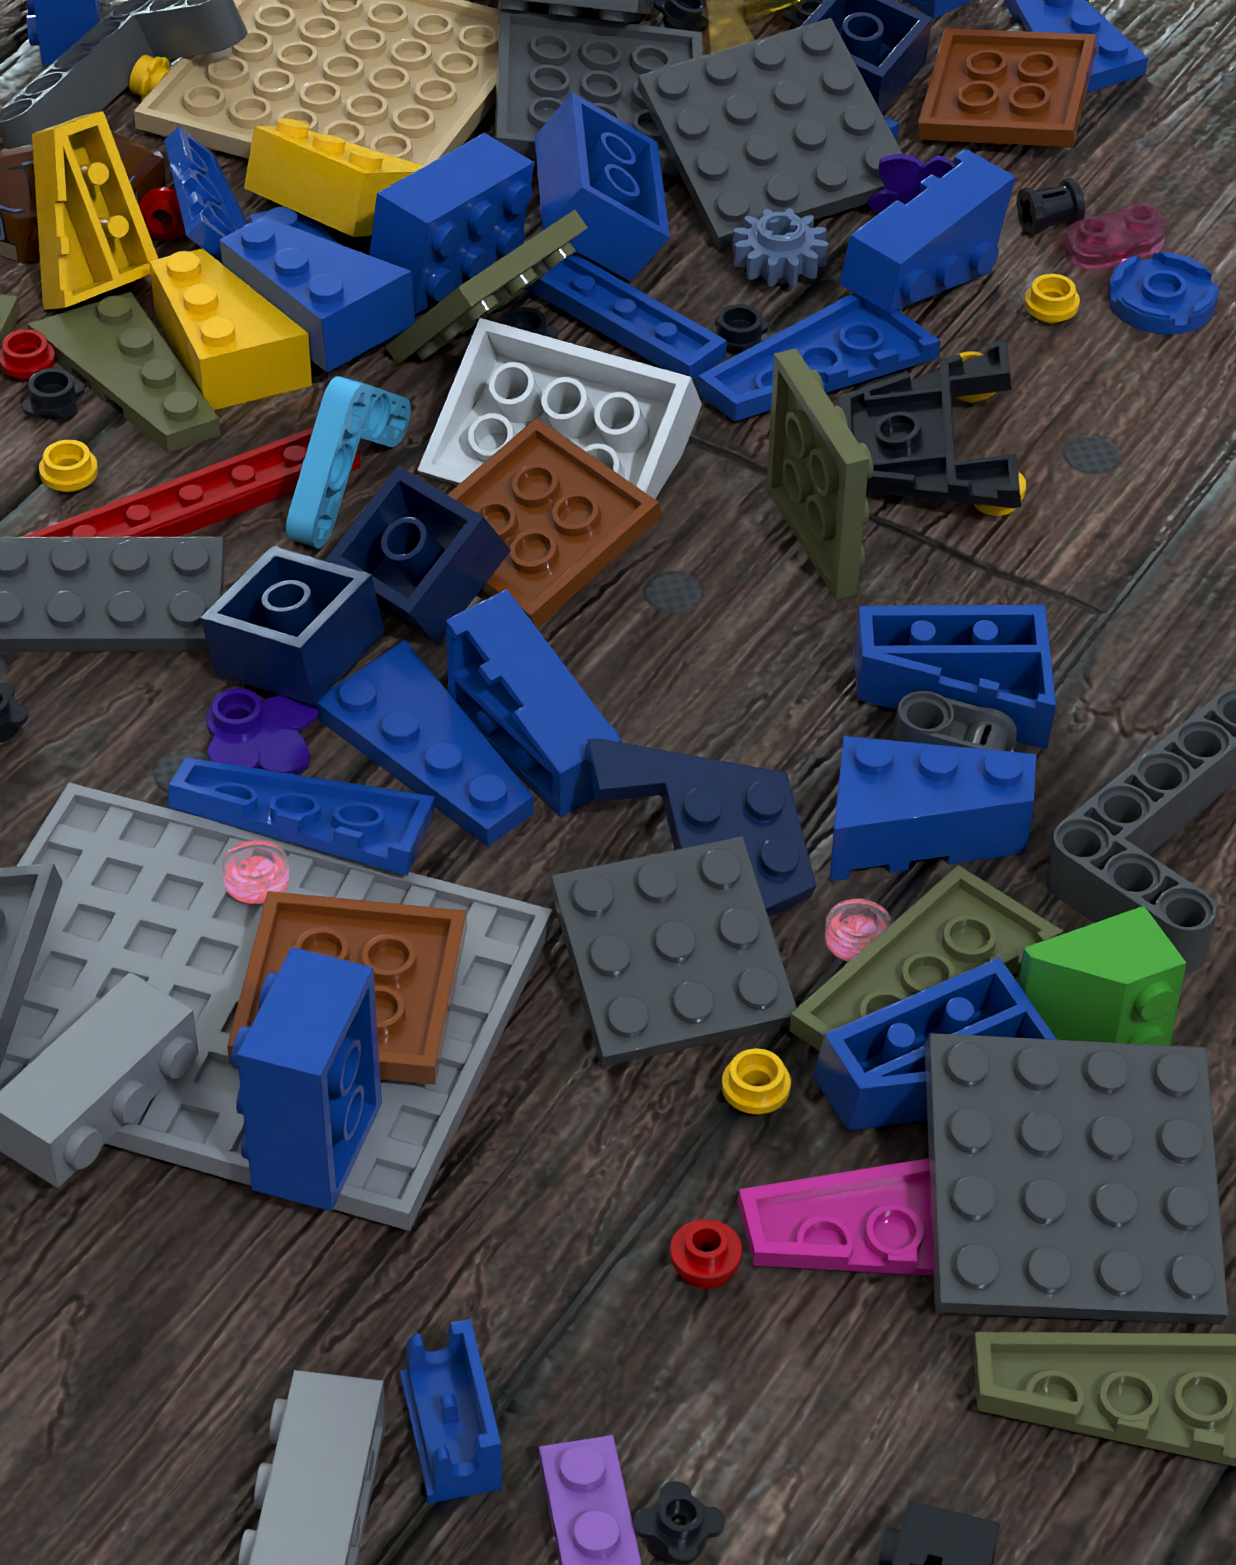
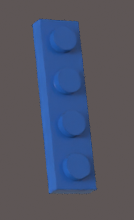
(630, 317)

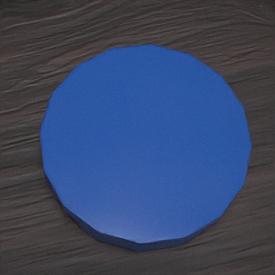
(1163, 293)

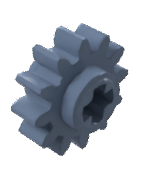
(780, 247)

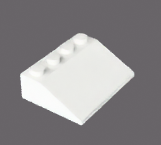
(606, 404)

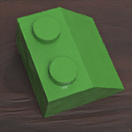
(1107, 981)

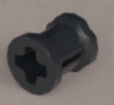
(1050, 206)

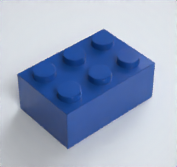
(609, 178)
(454, 217)
(308, 1077)

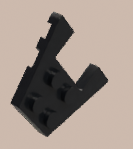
(913, 437)

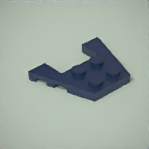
(714, 803)

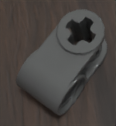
(944, 721)

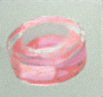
(254, 869)
(854, 926)

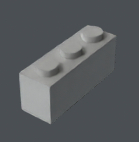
(95, 1079)
(320, 1473)

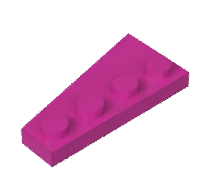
(844, 1221)

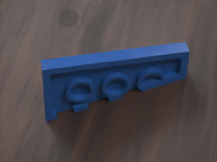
(1115, 56)
(426, 741)

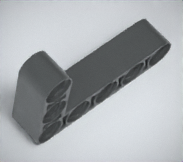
(104, 57)
(1105, 846)

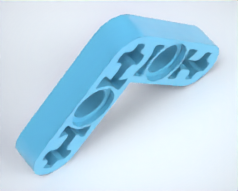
(345, 415)

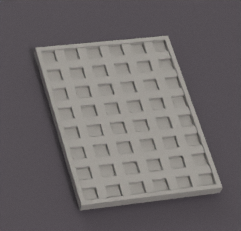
(153, 902)

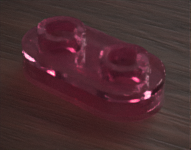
(1115, 237)

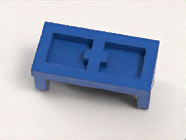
(452, 1416)

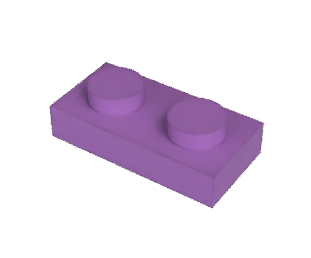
(588, 1503)

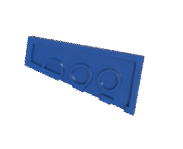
(202, 192)
(842, 342)
(321, 814)

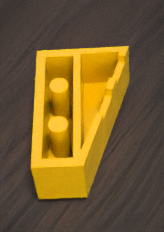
(321, 175)
(86, 213)
(227, 332)

